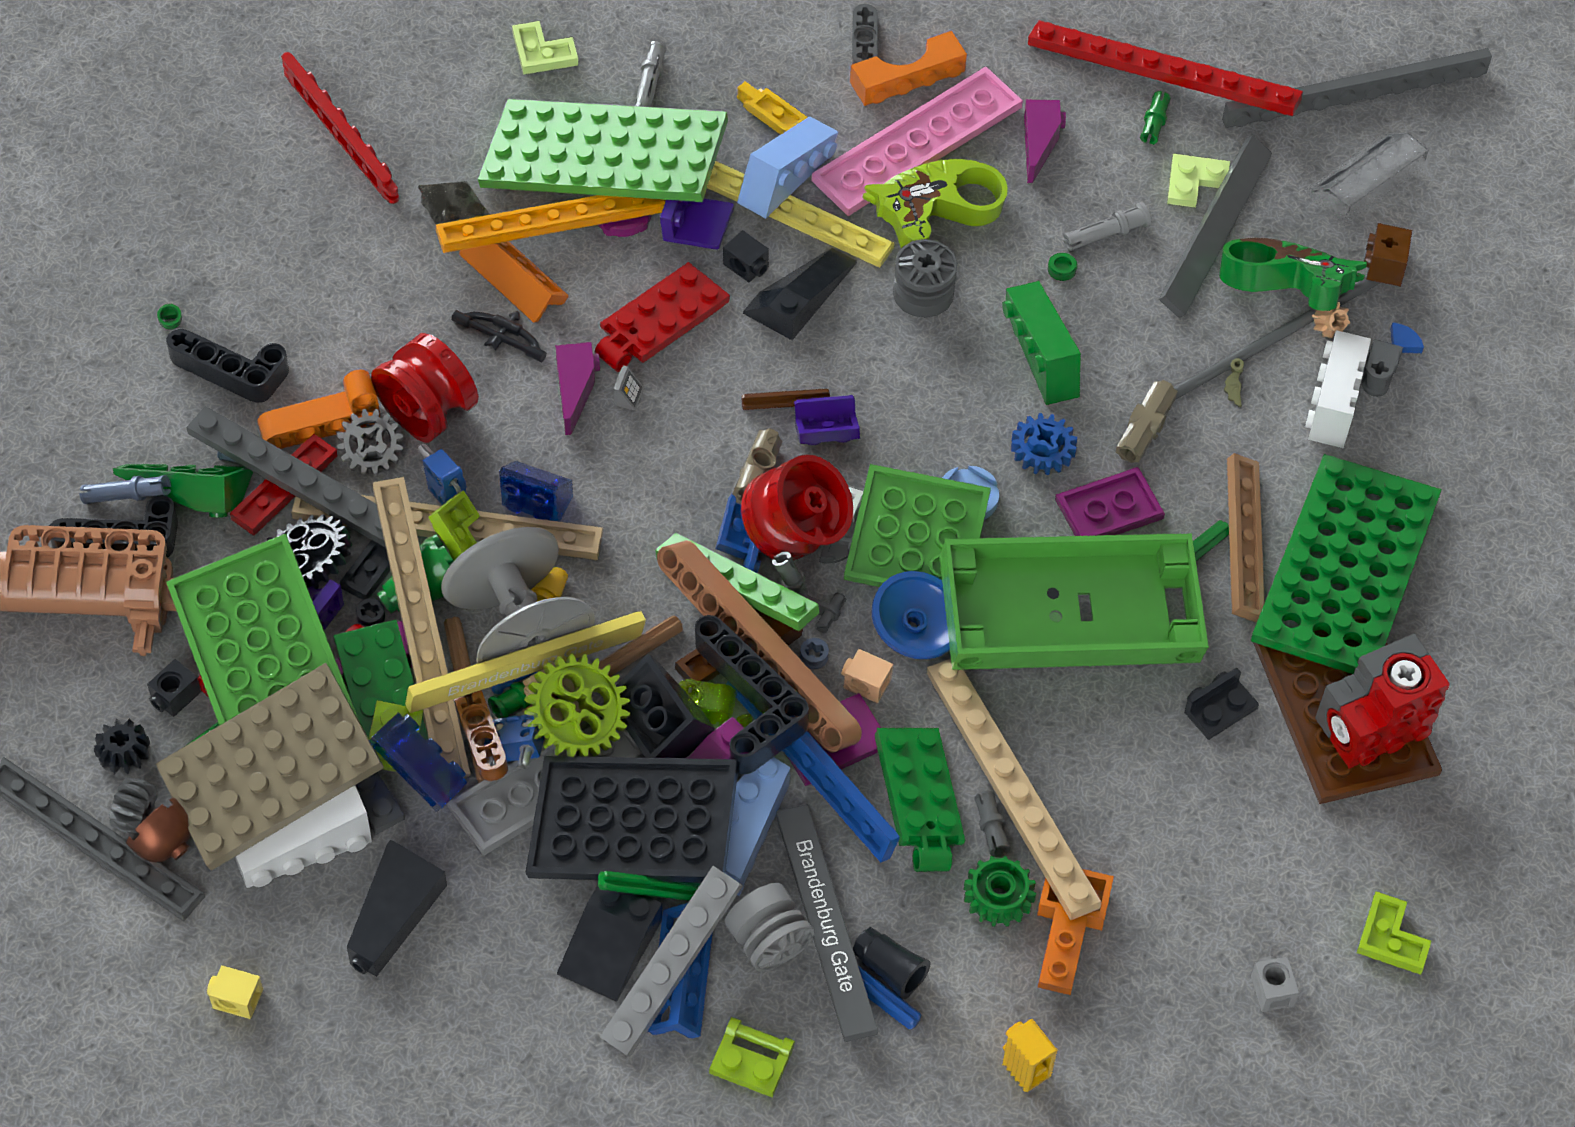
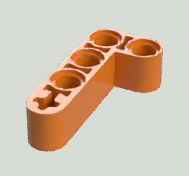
(322, 415)

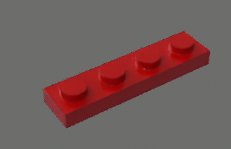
(269, 498)

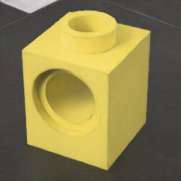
(235, 991)

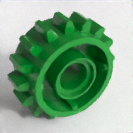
(1004, 875)

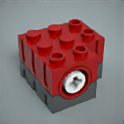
(1384, 702)

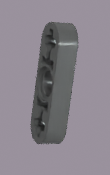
(868, 30)

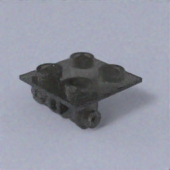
(451, 202)

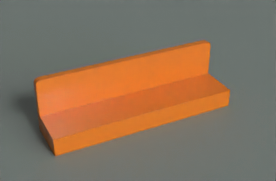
(515, 277)

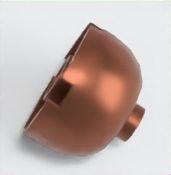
(162, 834)

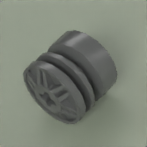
(925, 278)

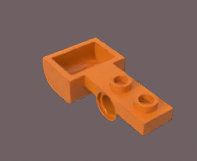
(1067, 934)

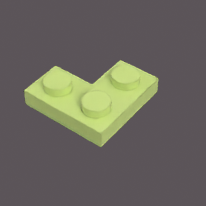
(538, 55)
(1190, 173)

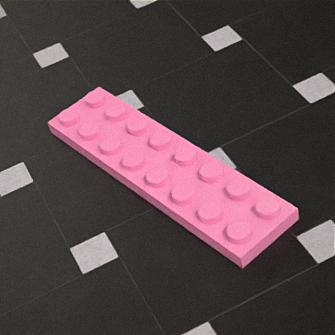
(918, 138)

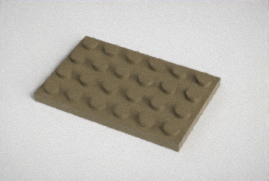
(269, 766)

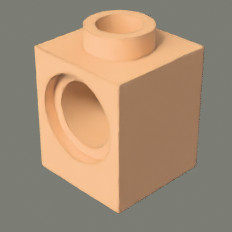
(867, 675)

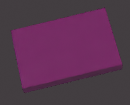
(1110, 505)
(864, 748)

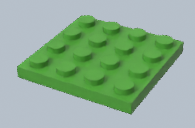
(907, 521)

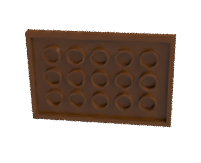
(1299, 691)

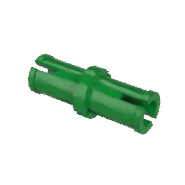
(1155, 117)

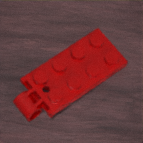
(659, 316)

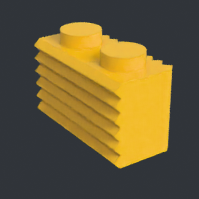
(1028, 1054)

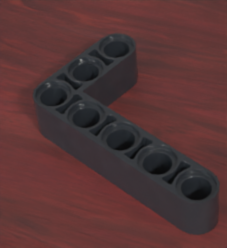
(757, 689)

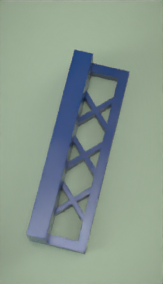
(689, 996)

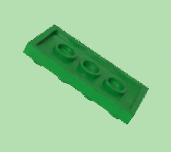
(375, 669)

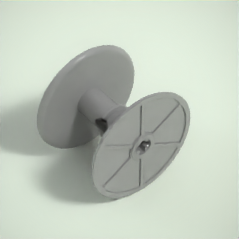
(502, 574)

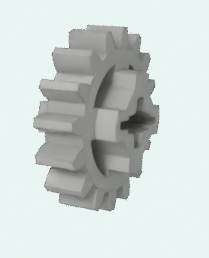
(358, 434)

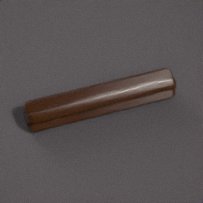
(779, 399)

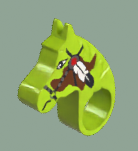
(932, 191)

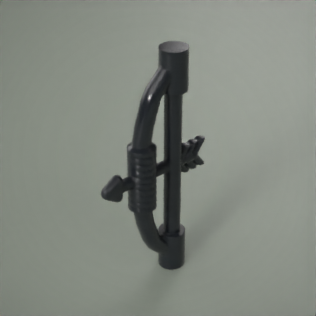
(496, 338)

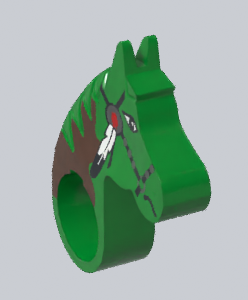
(1279, 264)

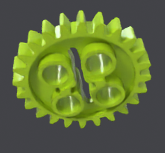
(567, 733)

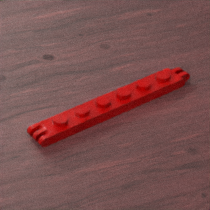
(337, 124)

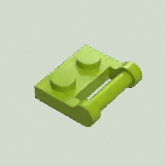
(746, 1066)

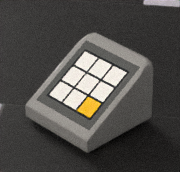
(627, 389)

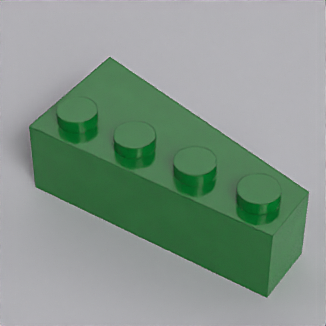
(1044, 341)

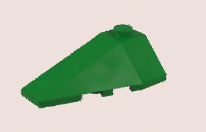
(205, 490)

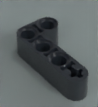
(248, 378)
(155, 506)

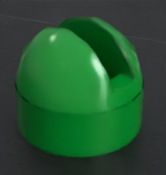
(169, 311)

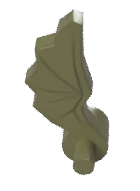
(1232, 383)

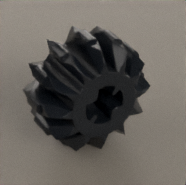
(134, 741)

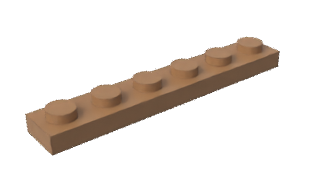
(1245, 537)

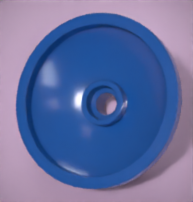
(916, 599)

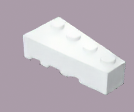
(1339, 388)
(314, 838)

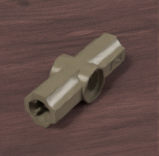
(1146, 421)
(759, 460)

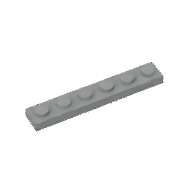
(671, 961)

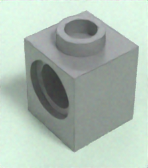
(1274, 996)

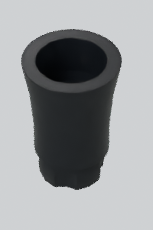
(891, 961)

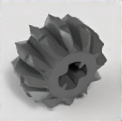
(132, 804)

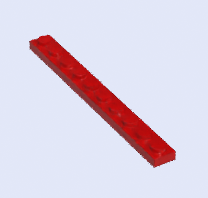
(1165, 68)

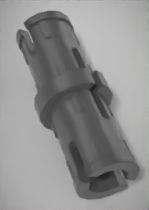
(992, 823)

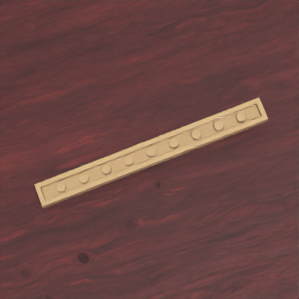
(572, 539)
(417, 612)
(1014, 790)

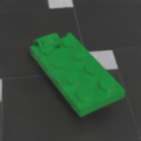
(920, 795)

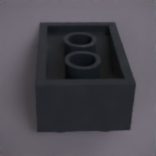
(662, 715)
(610, 941)

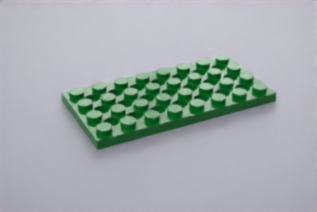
(1306, 538)

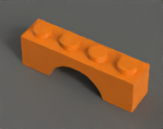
(879, 80)

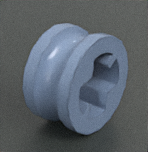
(818, 646)

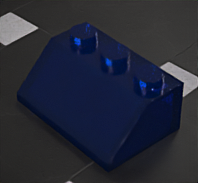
(418, 761)

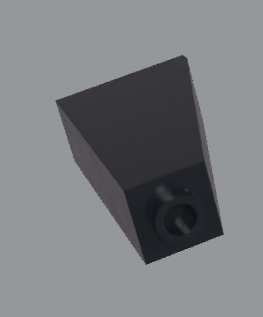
(394, 905)

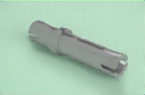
(651, 71)

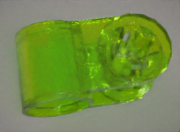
(714, 699)

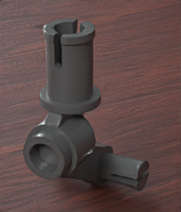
(794, 580)

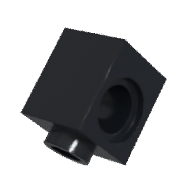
(746, 256)
(173, 677)

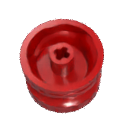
(423, 385)
(797, 507)

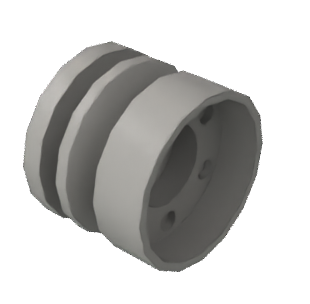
(769, 927)

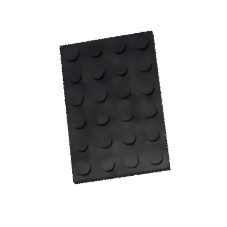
(632, 817)

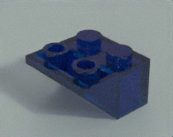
(534, 491)

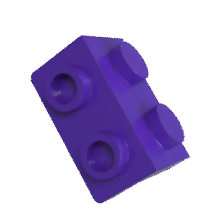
(826, 420)

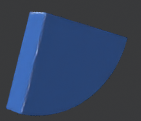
(1407, 338)

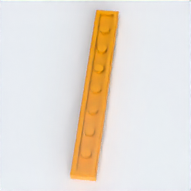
(542, 220)

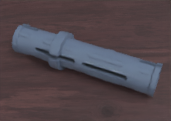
(136, 488)

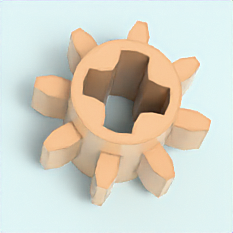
(1331, 320)

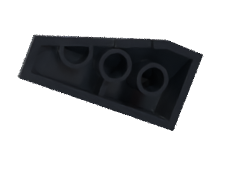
(797, 296)

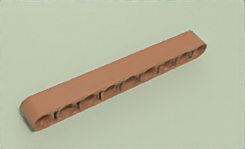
(716, 596)

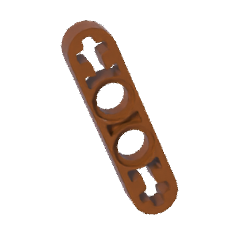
(482, 730)

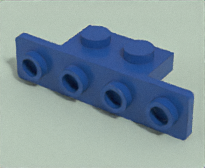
(734, 538)

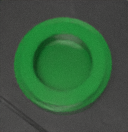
(1062, 266)

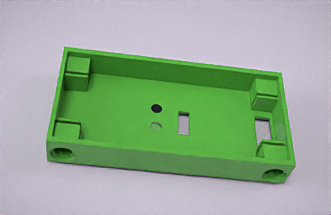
(1021, 609)

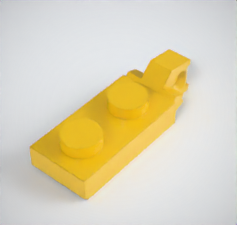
(769, 108)

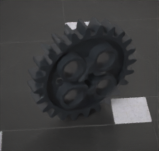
(318, 547)

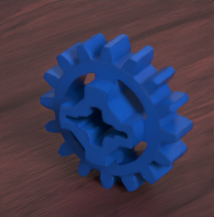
(1043, 444)

